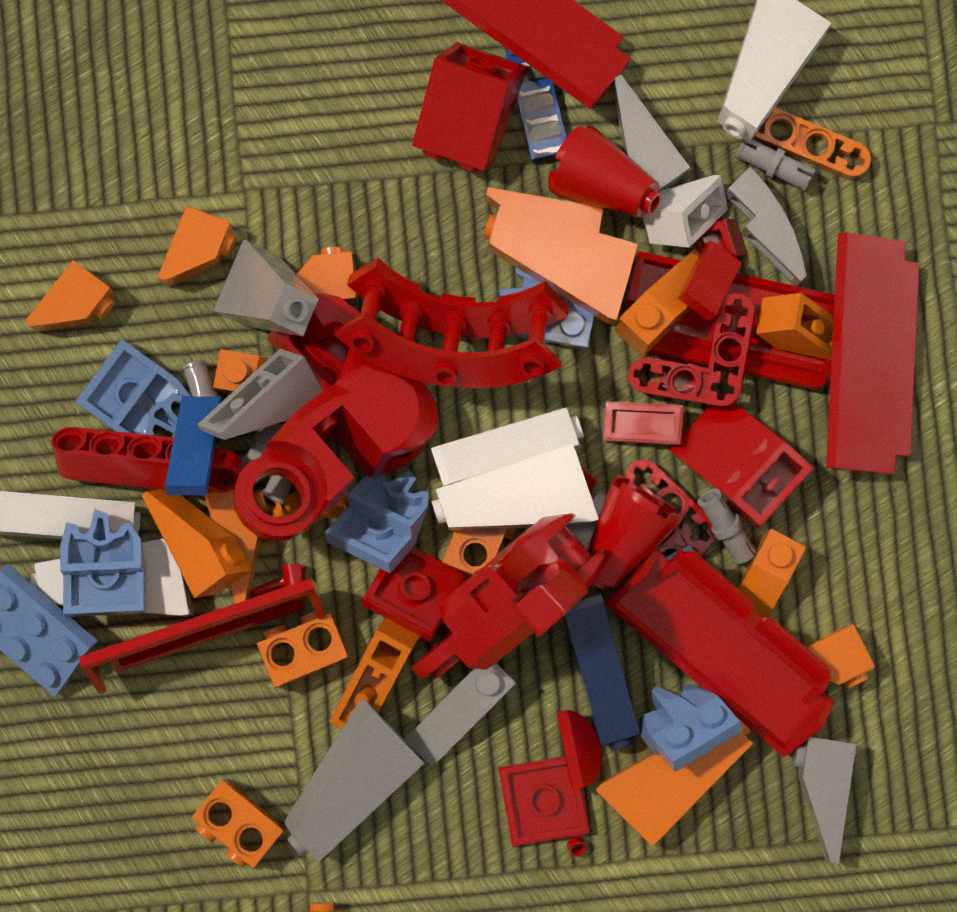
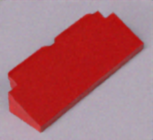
(554, 39)
(696, 346)
(872, 355)
(201, 630)
(727, 646)

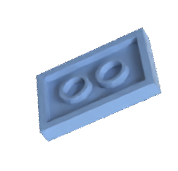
(39, 634)

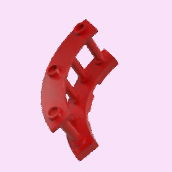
(456, 318)

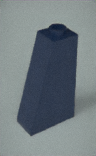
(601, 672)

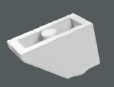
(686, 212)

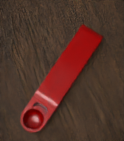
(130, 459)

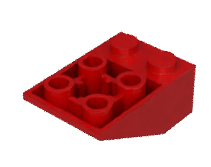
(742, 461)

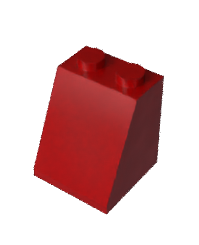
(468, 106)

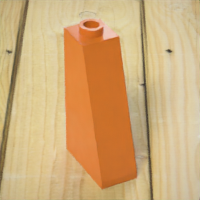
(573, 260)
(656, 797)

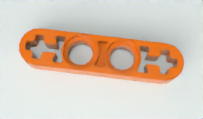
(796, 145)

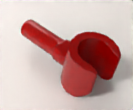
(291, 574)

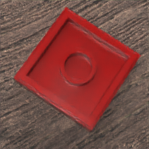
(413, 592)
(542, 801)

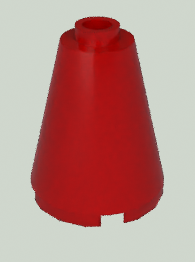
(602, 175)
(629, 529)

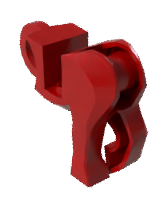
(367, 409)
(513, 597)

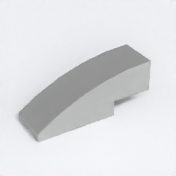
(768, 225)

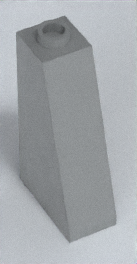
(265, 293)
(351, 782)

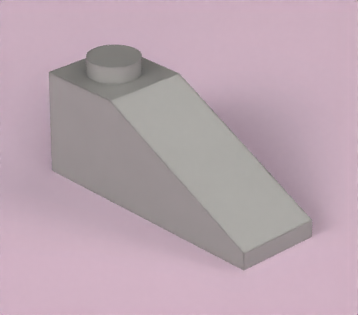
(645, 140)
(265, 397)
(459, 712)
(826, 782)

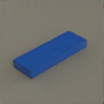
(192, 448)

